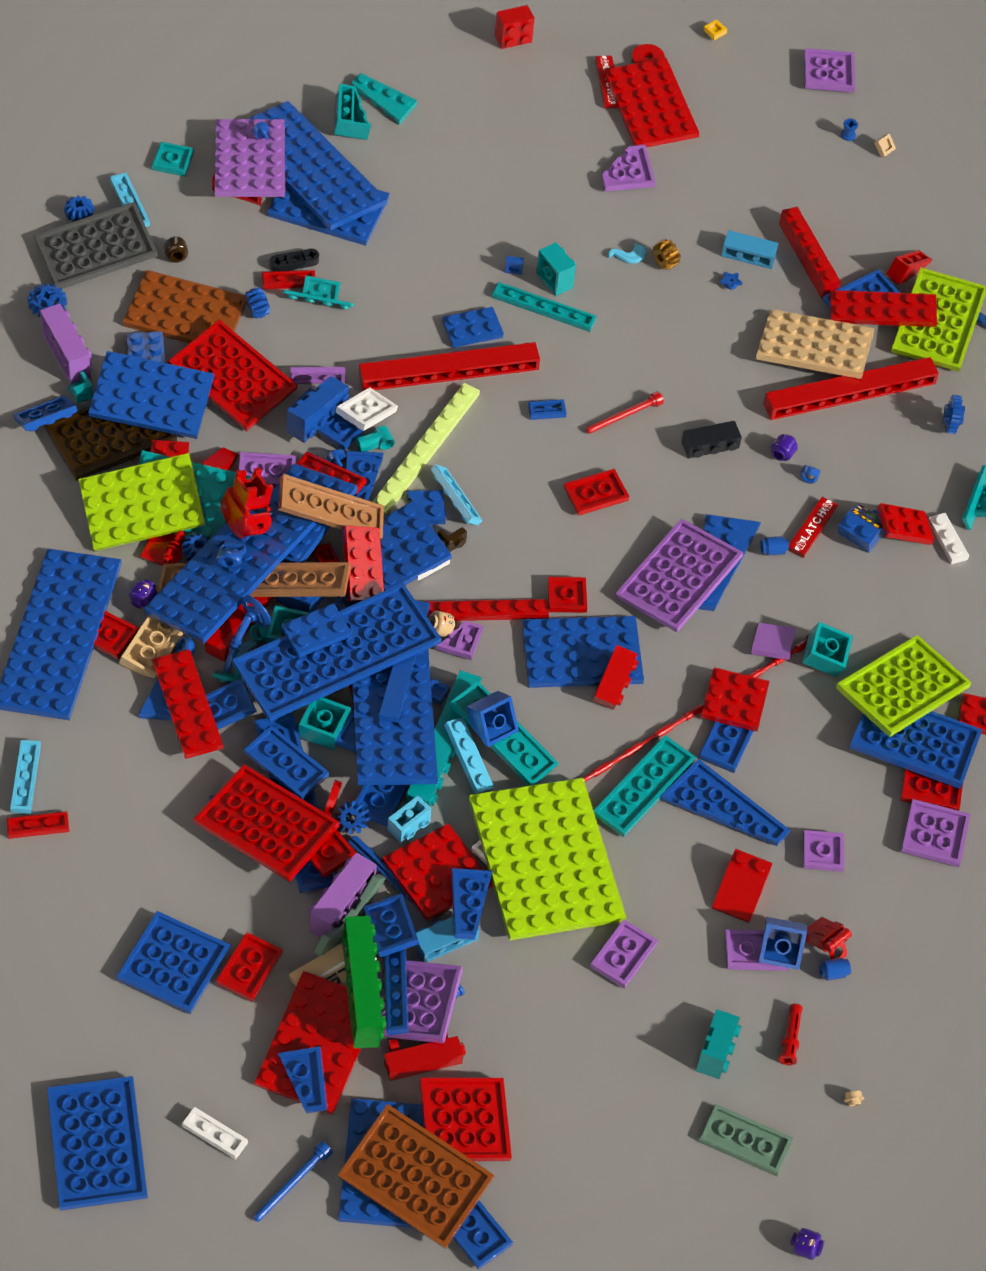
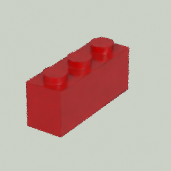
(616, 677)

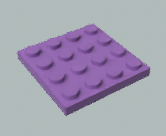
(430, 999)

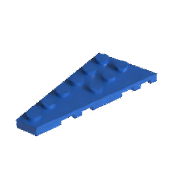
(736, 533)
(715, 798)

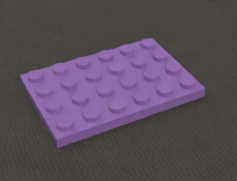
(249, 164)
(679, 575)

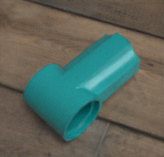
(380, 438)

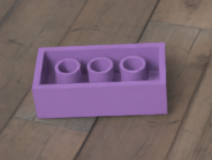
(65, 342)
(341, 895)

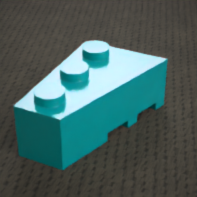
(349, 115)
(719, 1044)

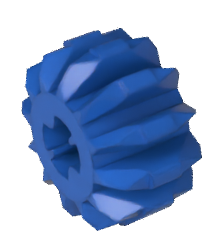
(78, 208)
(257, 302)
(191, 544)
(351, 809)

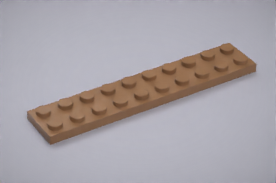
(289, 579)

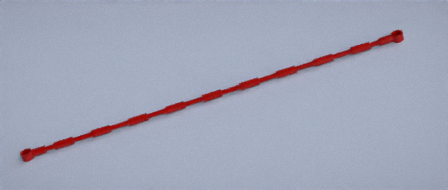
(687, 716)

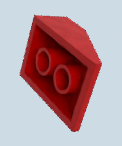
(742, 885)

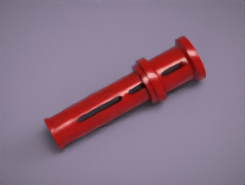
(790, 1041)

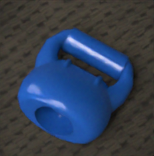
(231, 554)

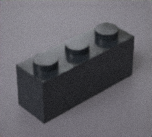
(711, 439)

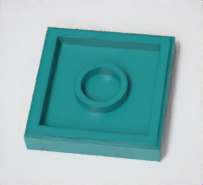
(173, 159)

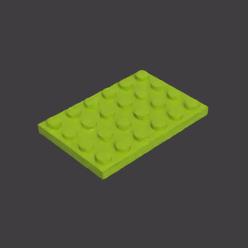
(957, 315)
(141, 502)
(903, 685)

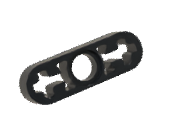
(306, 262)

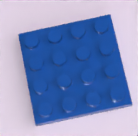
(409, 546)
(173, 962)

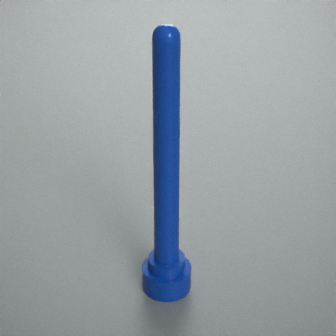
(321, 1152)

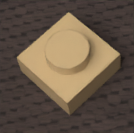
(885, 145)

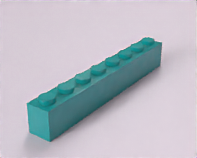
(443, 744)

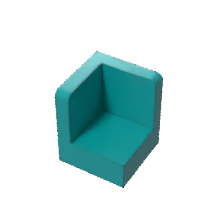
(81, 390)

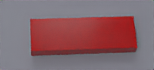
(285, 279)
(37, 825)

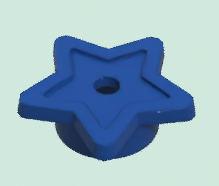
(731, 284)

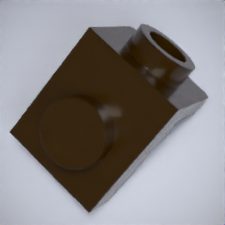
(454, 540)

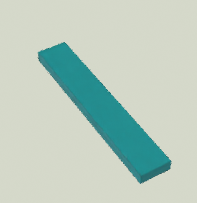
(544, 306)

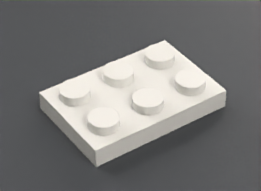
(366, 409)

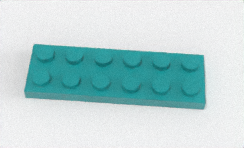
(519, 750)
(644, 786)

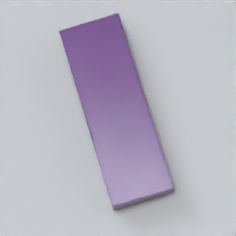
(316, 375)

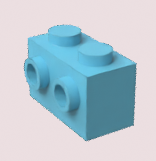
(409, 819)

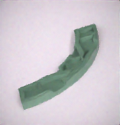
(334, 936)

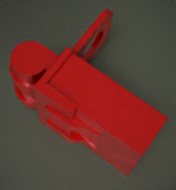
(828, 936)

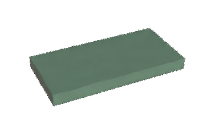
(745, 1140)

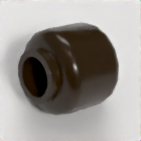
(176, 249)

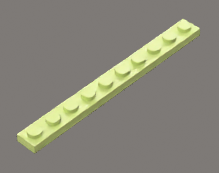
(426, 447)

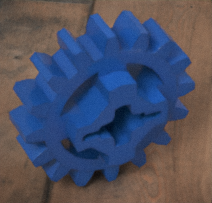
(46, 297)
(953, 414)

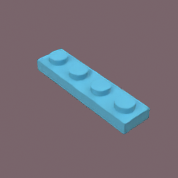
(127, 194)
(458, 497)
(469, 756)
(25, 777)

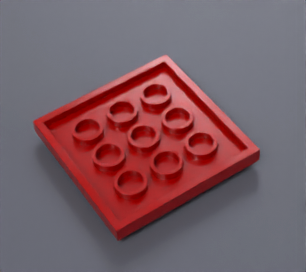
(426, 868)
(468, 1115)

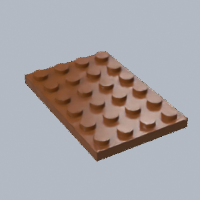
(181, 307)
(416, 1176)

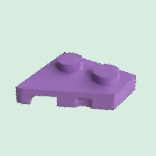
(463, 640)

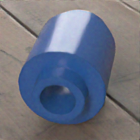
(774, 545)
(835, 968)

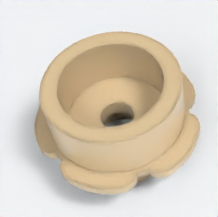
(853, 1098)

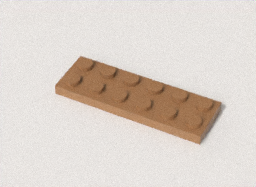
(327, 505)

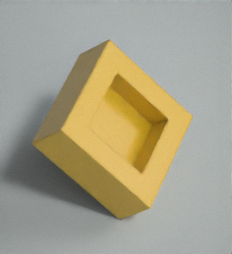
(715, 29)

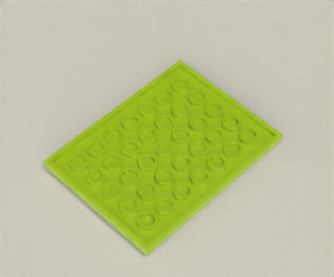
(546, 859)

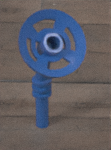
(252, 614)

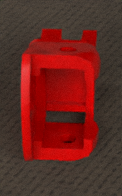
(246, 496)

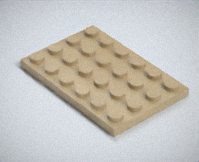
(815, 343)

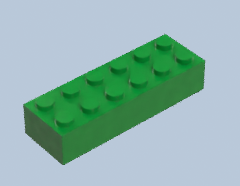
(362, 982)

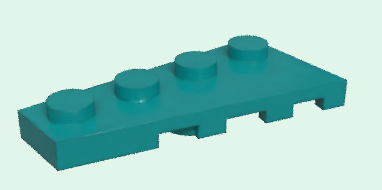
(390, 100)

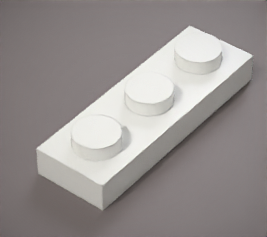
(948, 538)
(215, 1133)

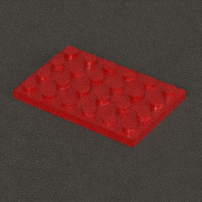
(651, 103)
(244, 380)
(266, 822)
(313, 1018)

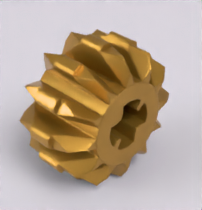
(666, 254)

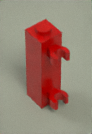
(422, 1058)

